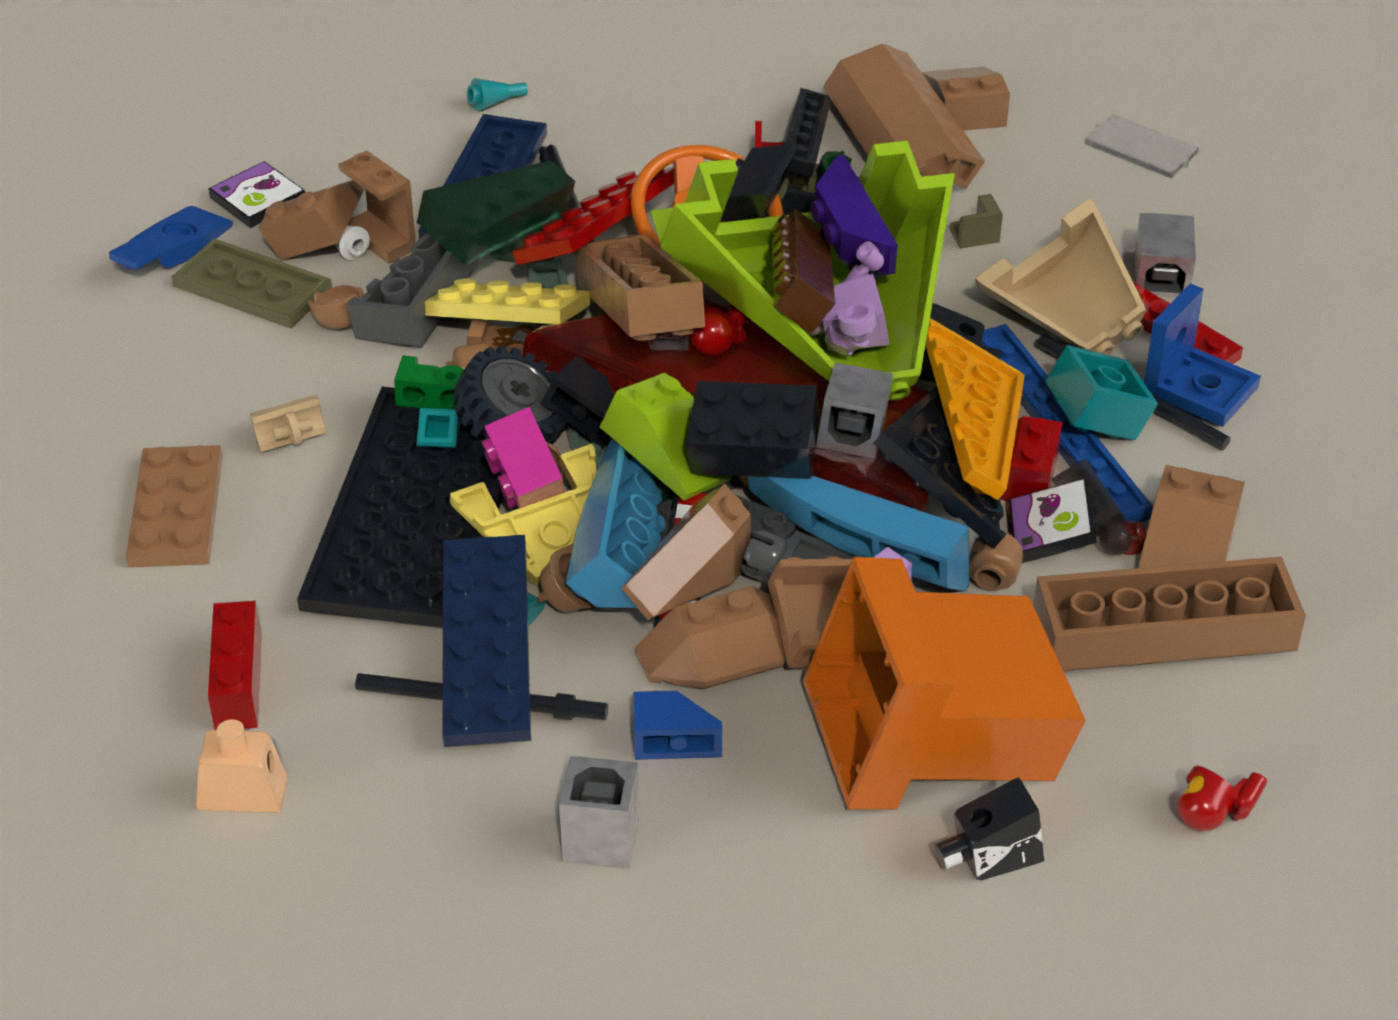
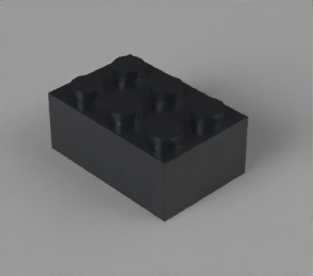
(753, 429)

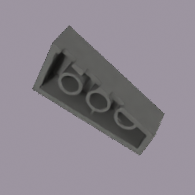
(396, 306)

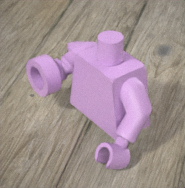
(858, 314)

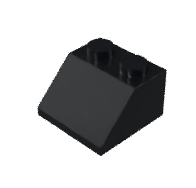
(758, 182)

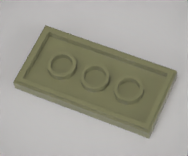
(251, 282)

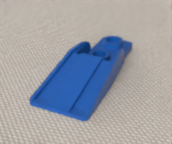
(172, 239)

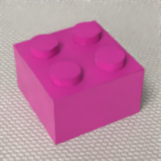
(523, 459)

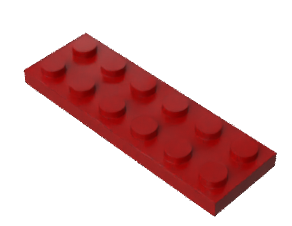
(590, 219)

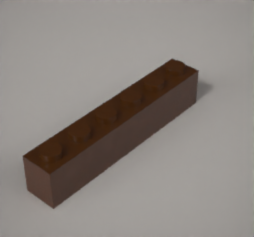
(802, 270)

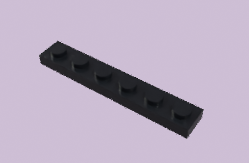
(807, 130)

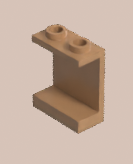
(389, 206)

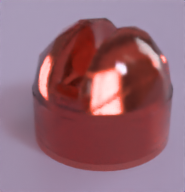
(1138, 531)

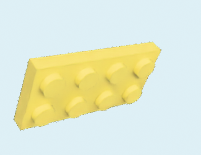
(508, 303)

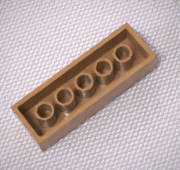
(641, 286)
(1170, 613)

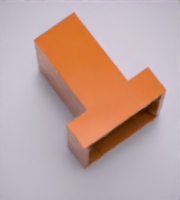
(935, 688)

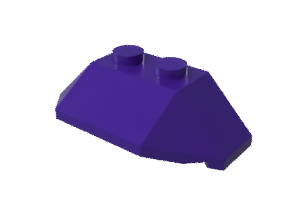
(851, 218)

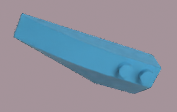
(615, 529)

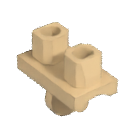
(288, 423)

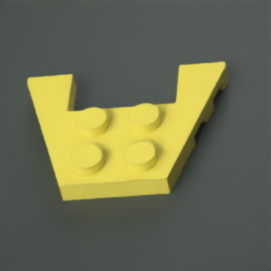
(546, 524)

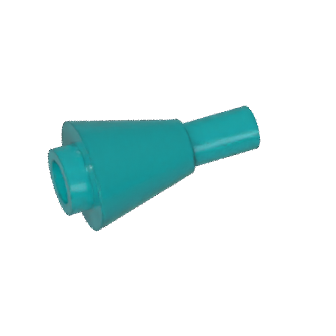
(486, 93)

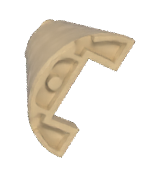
(1073, 285)

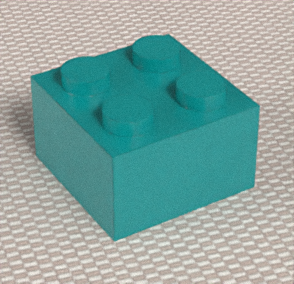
(1101, 393)

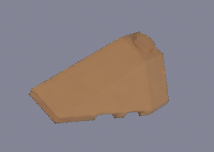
(695, 556)

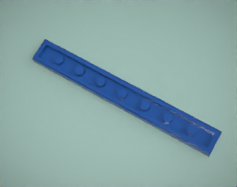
(1074, 444)

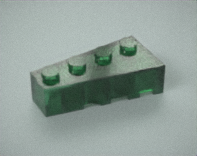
(494, 209)

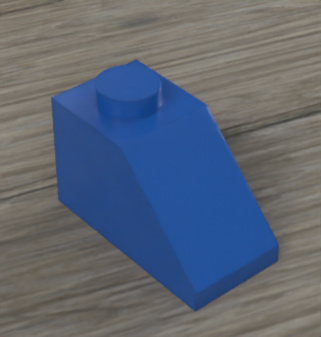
(674, 727)

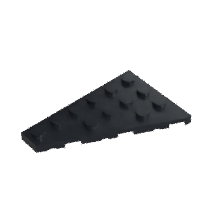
(926, 452)

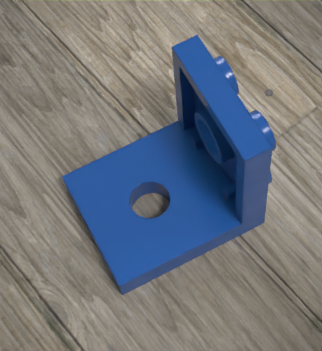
(1183, 372)

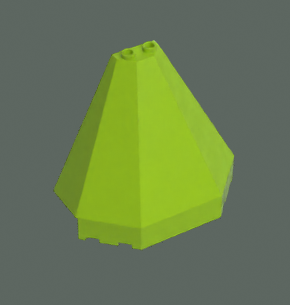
(738, 259)

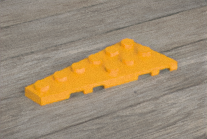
(980, 407)

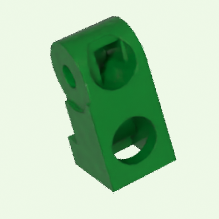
(425, 384)

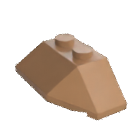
(714, 640)

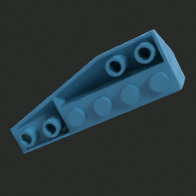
(870, 524)

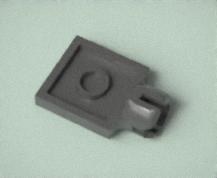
(765, 554)

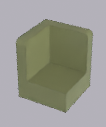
(980, 227)

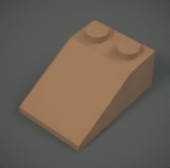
(973, 96)
(310, 220)
(1191, 518)

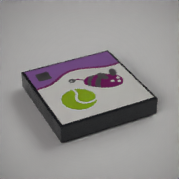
(253, 191)
(1053, 519)

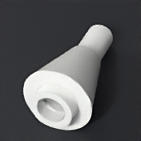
(353, 242)

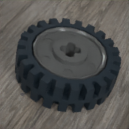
(501, 385)

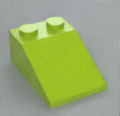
(653, 426)

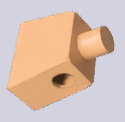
(239, 771)

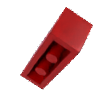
(235, 663)

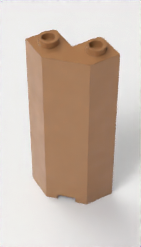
(892, 101)

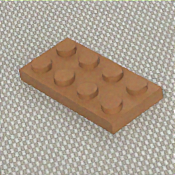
(175, 506)

